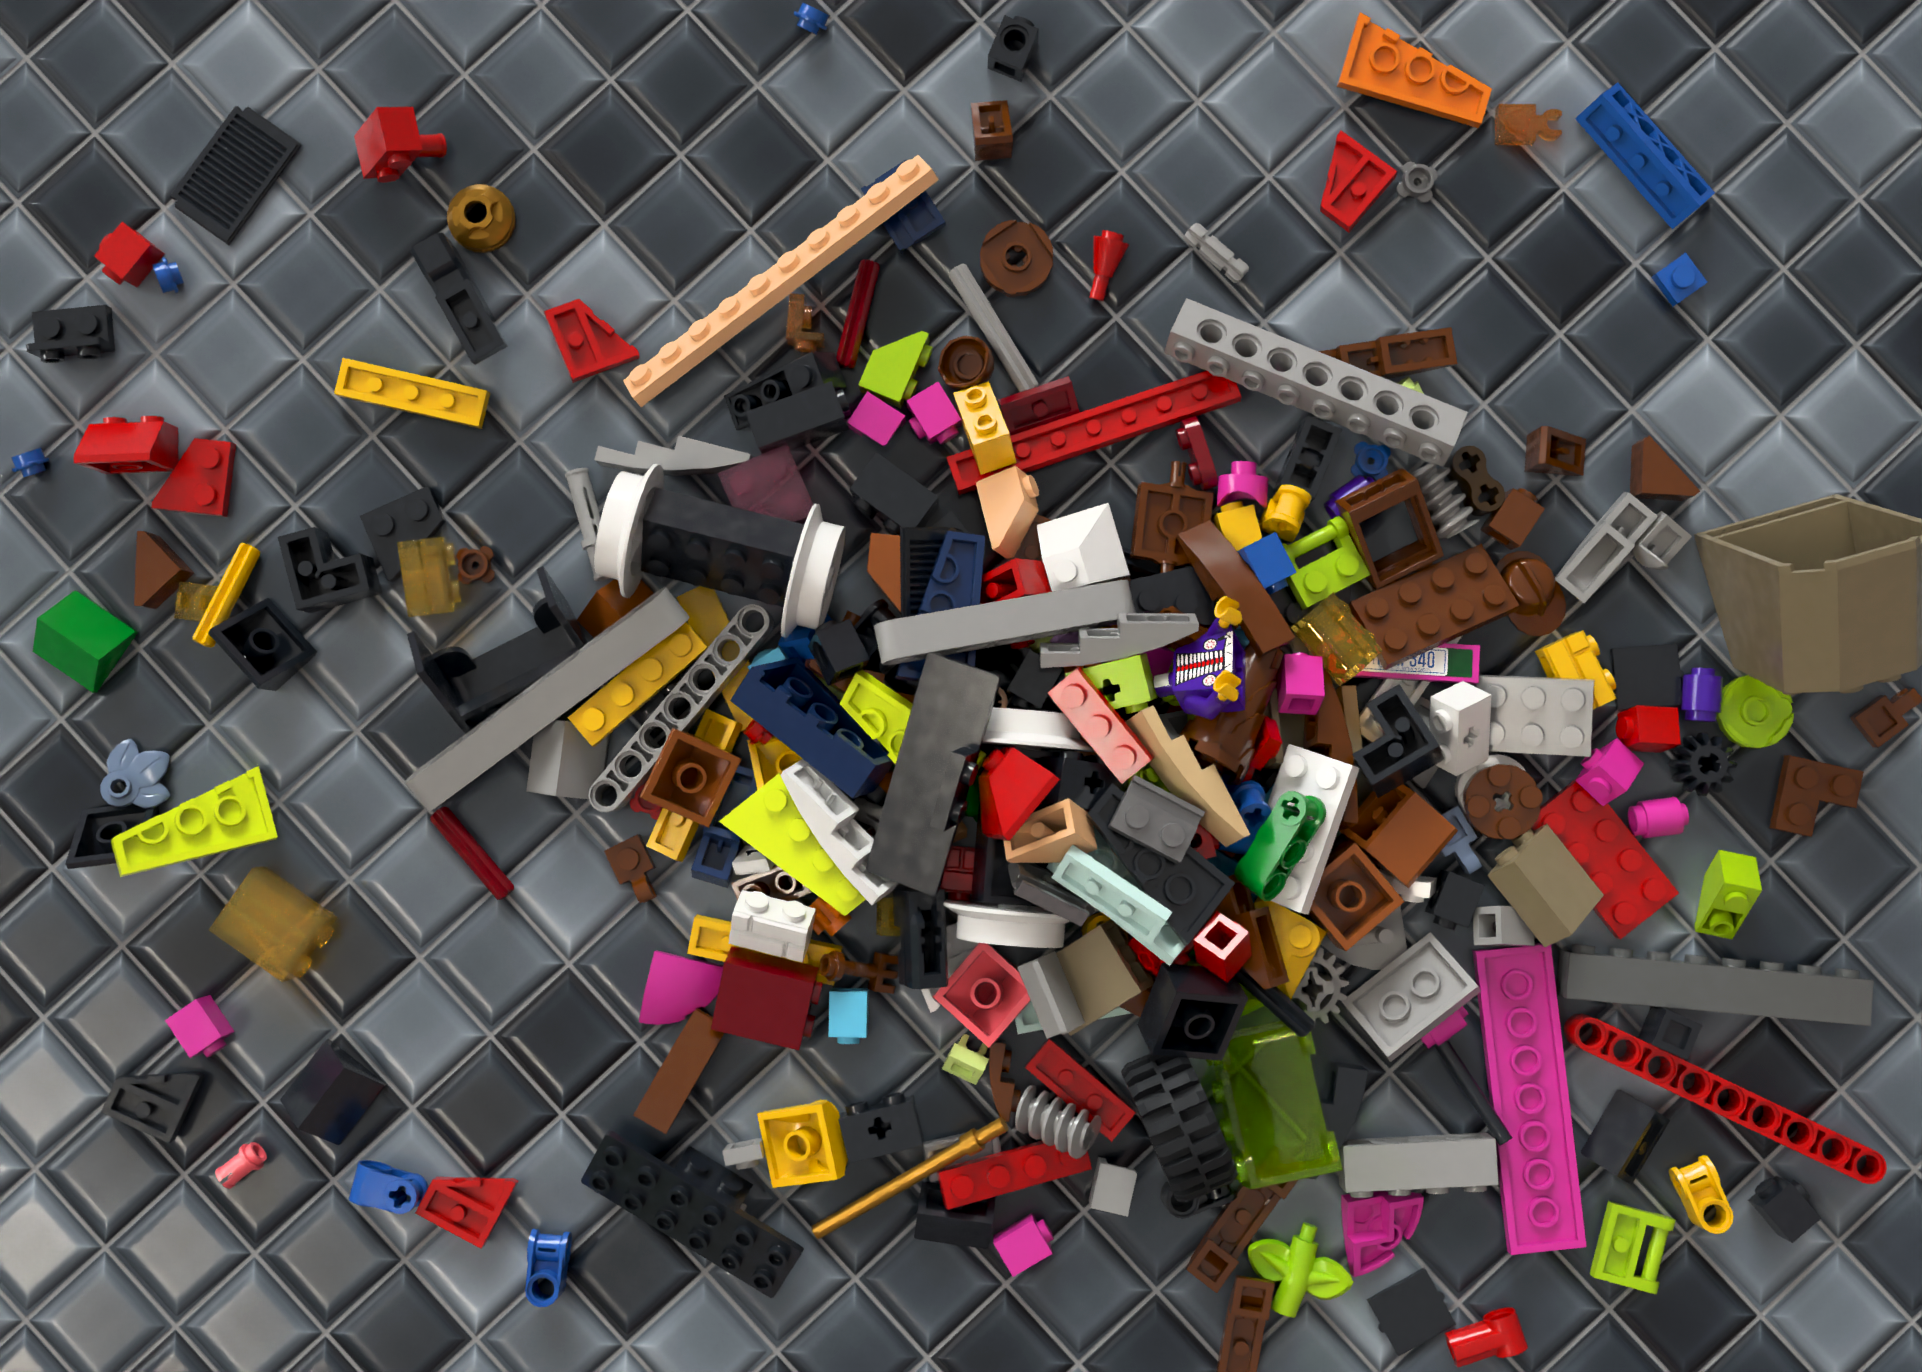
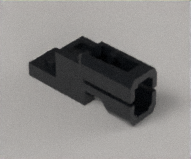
(459, 297)
(923, 938)

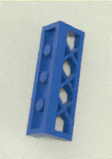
(1644, 155)

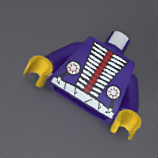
(1211, 670)

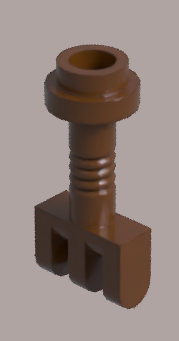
(834, 966)

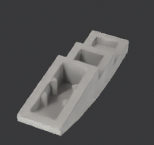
(687, 458)
(1133, 636)

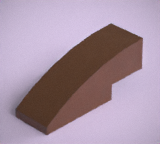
(1266, 963)
(679, 1072)

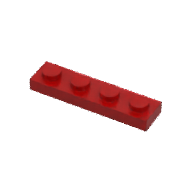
(1006, 1173)

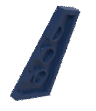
(952, 585)

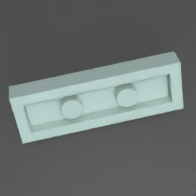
(1111, 894)

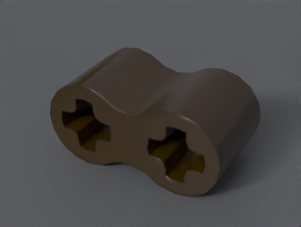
(1475, 480)

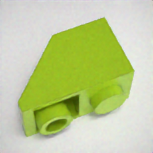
(893, 368)
(1727, 894)

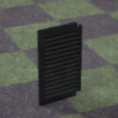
(234, 173)
(917, 558)

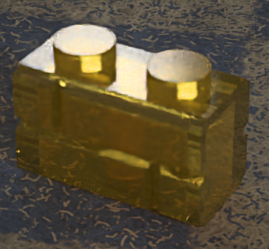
(427, 576)
(1338, 637)

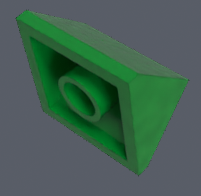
(82, 639)

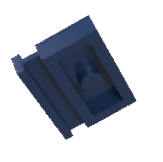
(912, 222)

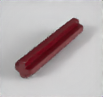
(857, 313)
(472, 853)

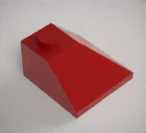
(1011, 791)

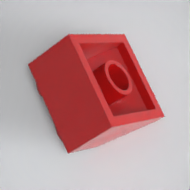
(129, 447)

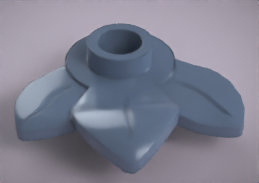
(139, 772)

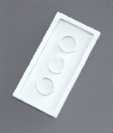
(1332, 783)

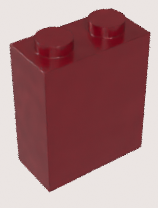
(766, 998)

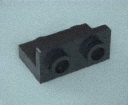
(71, 333)

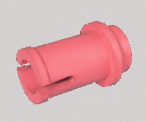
(249, 1158)

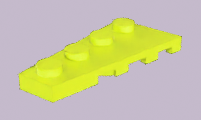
(212, 823)

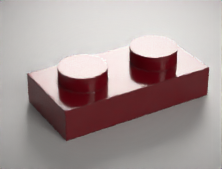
(1039, 405)

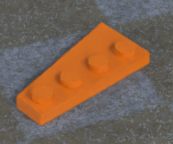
(1399, 73)

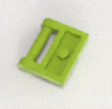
(1330, 572)
(1621, 1245)

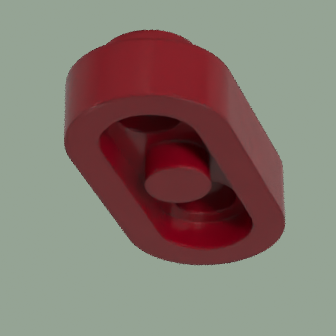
(1202, 468)

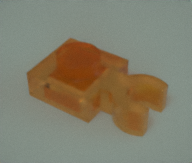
(1519, 124)

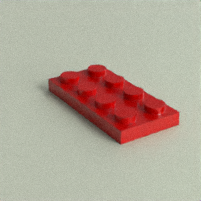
(1610, 857)

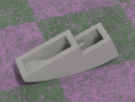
(1605, 546)

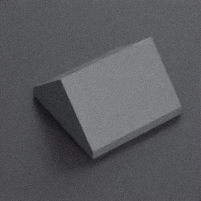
(565, 761)

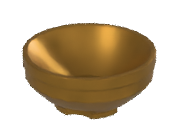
(489, 233)

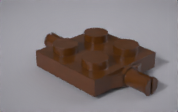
(1163, 514)

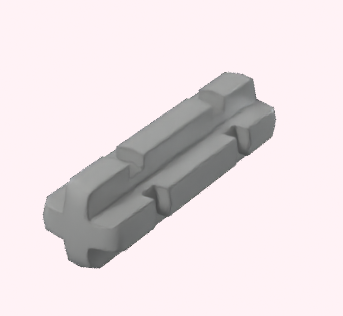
(1216, 252)

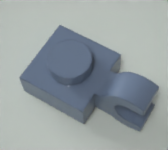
(1460, 842)

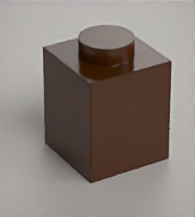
(1513, 519)

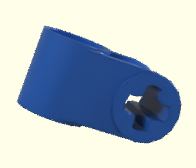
(1250, 803)
(381, 1186)
(549, 1259)

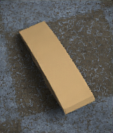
(1186, 780)

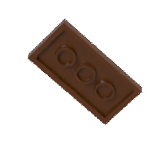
(1434, 606)

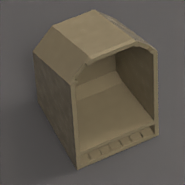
(1819, 594)

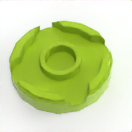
(1754, 713)

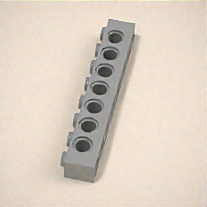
(1315, 382)

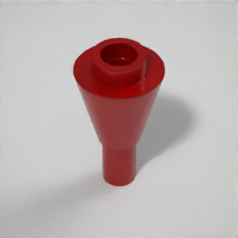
(1107, 254)

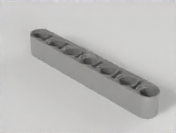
(1002, 622)
(664, 716)

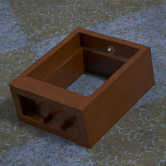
(1378, 497)

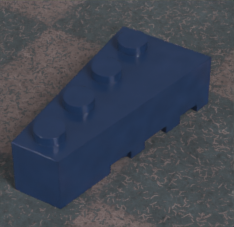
(813, 724)

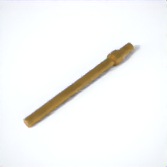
(969, 1143)

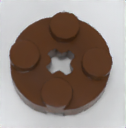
(1021, 237)
(1523, 796)

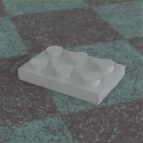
(1540, 714)
(1411, 996)

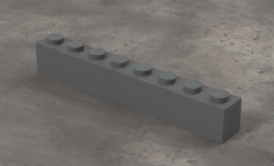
(1715, 987)

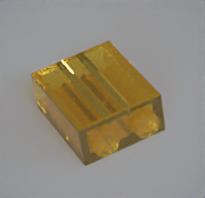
(274, 924)

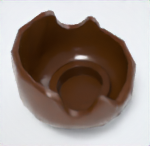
(966, 363)

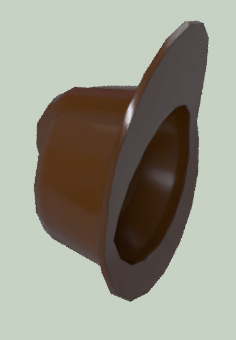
(1535, 590)

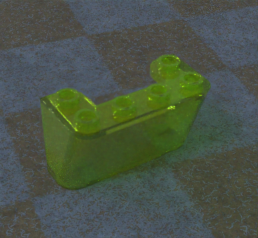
(1273, 1107)

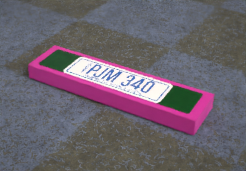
(1442, 664)

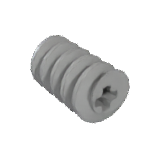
(1442, 502)
(1055, 1125)

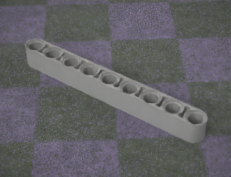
(547, 699)

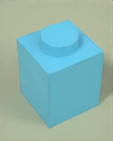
(848, 1014)

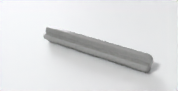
(992, 328)

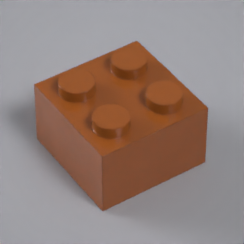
(1351, 896)

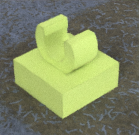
(966, 1063)

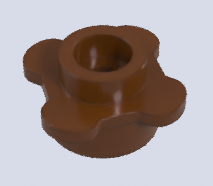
(465, 565)

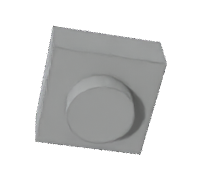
(744, 1153)

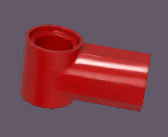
(1495, 1335)

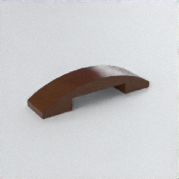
(1232, 1231)
(1245, 1324)

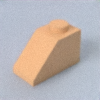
(1008, 508)
(1050, 834)

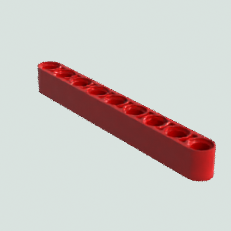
(1740, 1105)

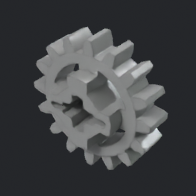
(1325, 989)

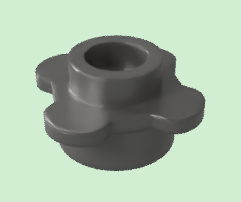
(1424, 174)

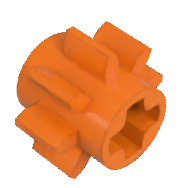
(827, 918)

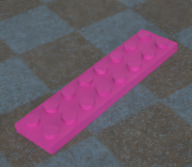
(1530, 1098)

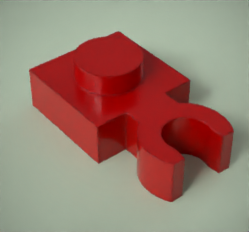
(1266, 746)

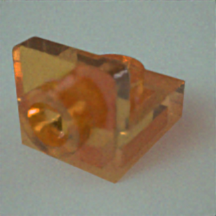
(799, 318)

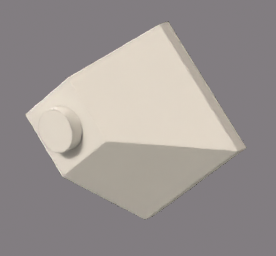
(1082, 549)

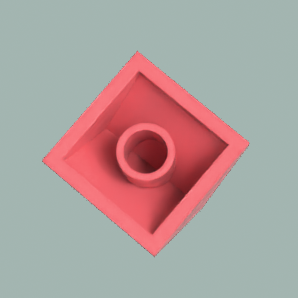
(985, 993)

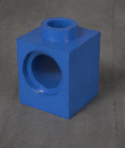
(1269, 562)

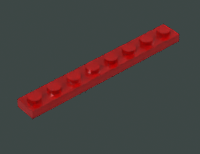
(1105, 425)

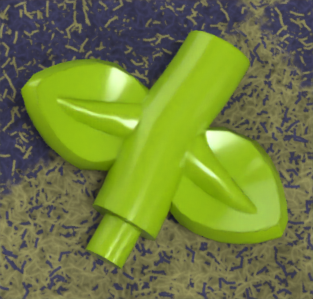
(1298, 1270)

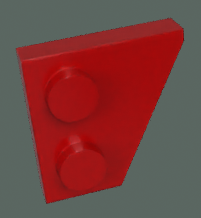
(1353, 182)
(586, 341)
(200, 480)
(466, 1205)

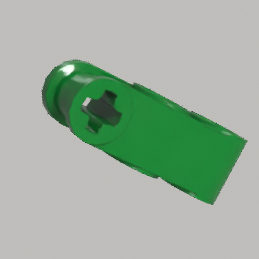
(1280, 844)

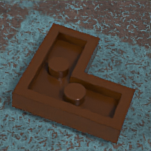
(1804, 785)

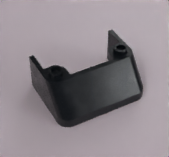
(482, 685)

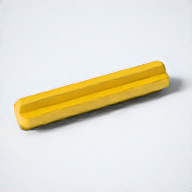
(227, 593)

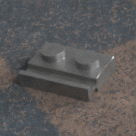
(1156, 819)
(1038, 887)

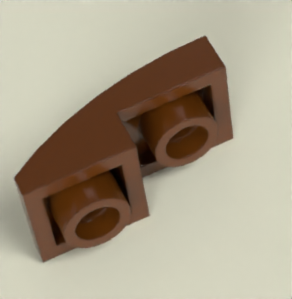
(1003, 1091)

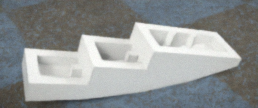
(831, 820)

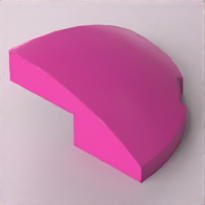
(678, 988)
(1376, 1226)

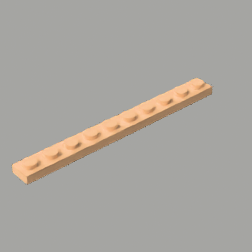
(780, 280)

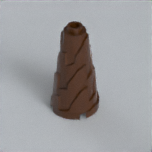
(1232, 735)

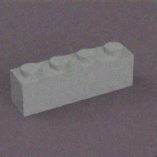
(1418, 1163)

